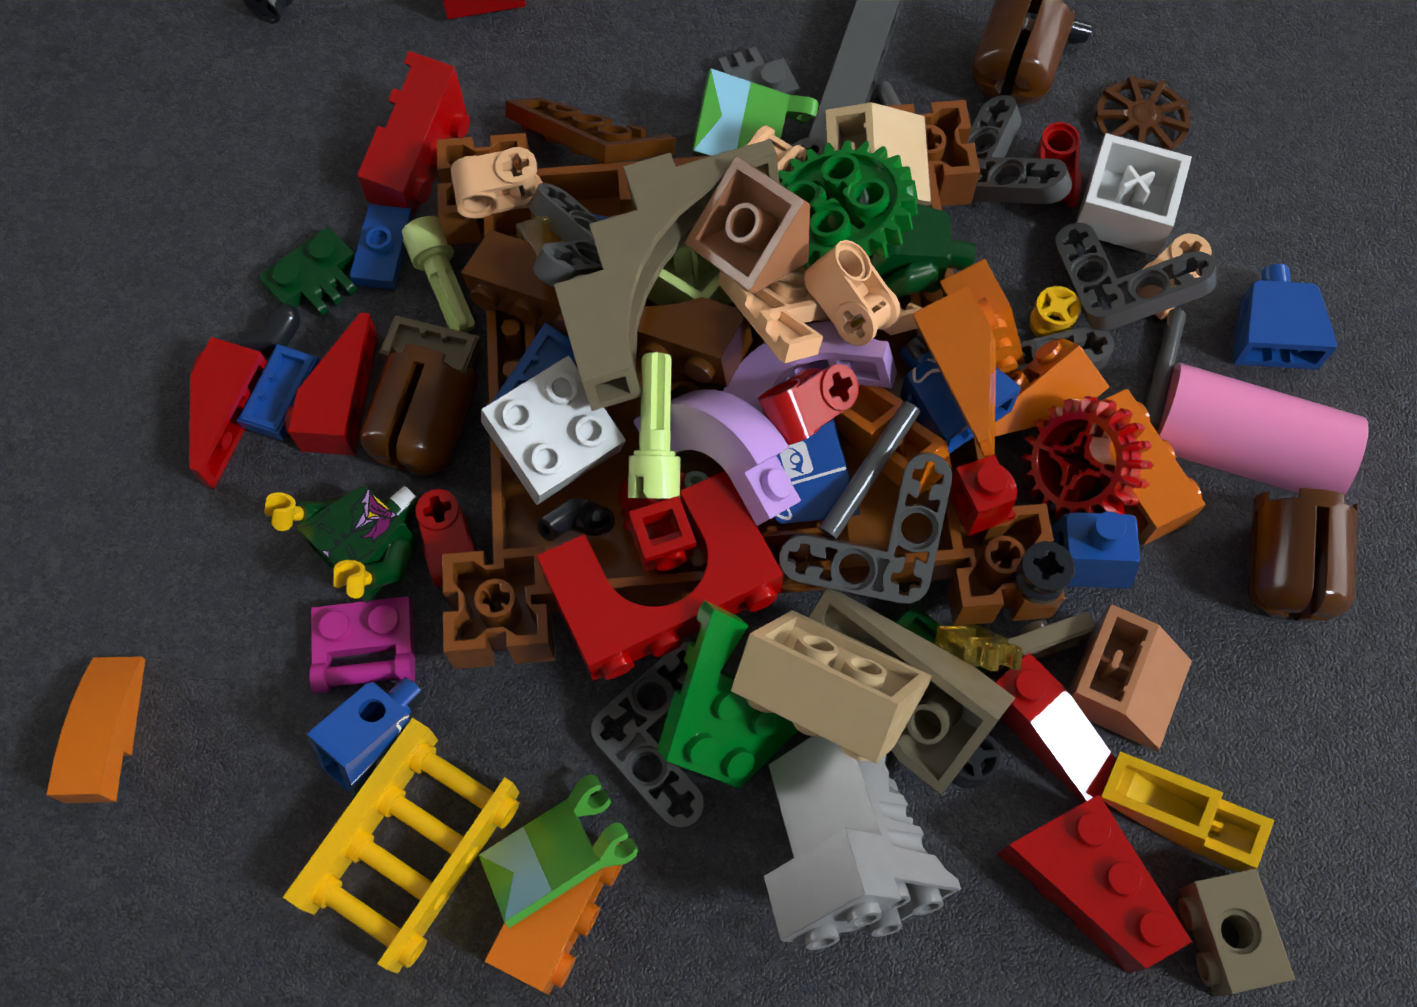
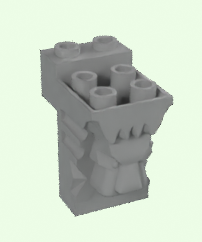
(852, 850)

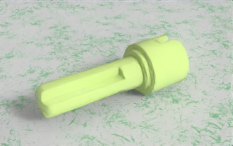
(432, 254)
(654, 468)

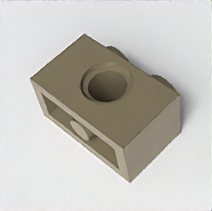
(1260, 953)

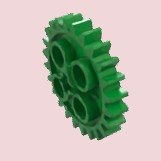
(858, 184)

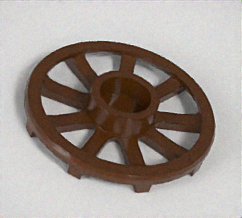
(1143, 116)

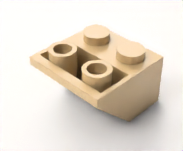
(881, 125)

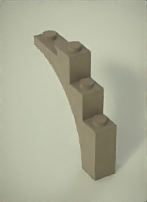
(633, 248)

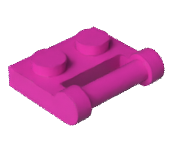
(362, 630)

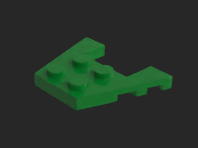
(707, 722)

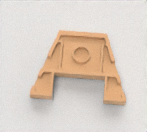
(785, 307)

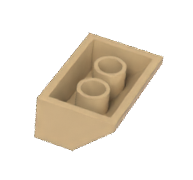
(829, 685)

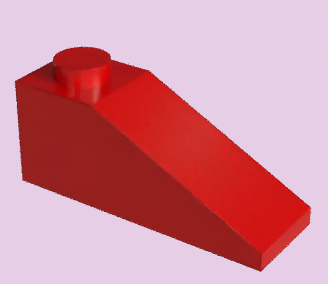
(218, 392)
(334, 395)
(1056, 729)

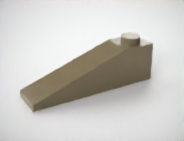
(955, 708)

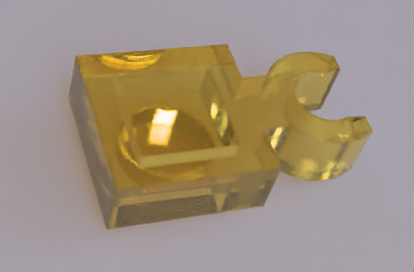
(979, 646)

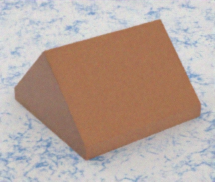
(752, 228)

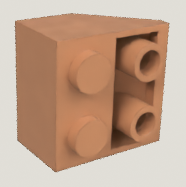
(1130, 677)

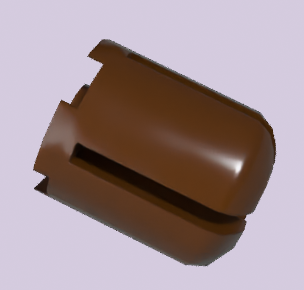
(1040, 38)
(417, 411)
(1303, 555)

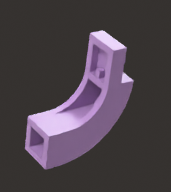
(763, 370)
(740, 442)

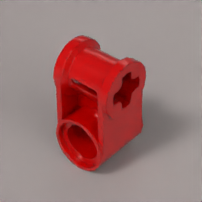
(1062, 143)
(809, 400)
(445, 536)

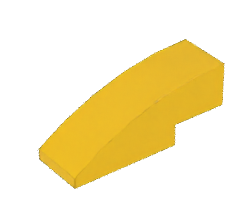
(1187, 813)

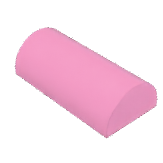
(1261, 432)

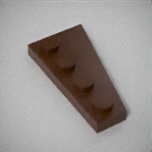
(586, 133)

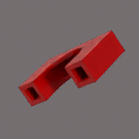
(618, 632)

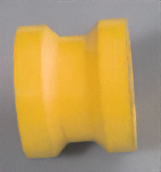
(1054, 302)

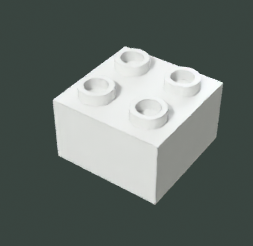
(1134, 193)
(551, 430)

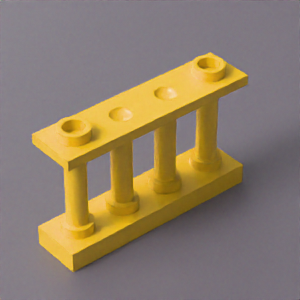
(353, 841)

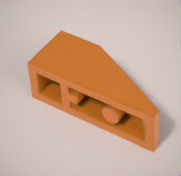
(965, 352)

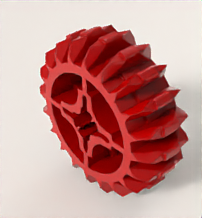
(1068, 493)

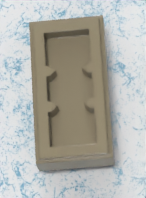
(458, 346)
(1046, 639)

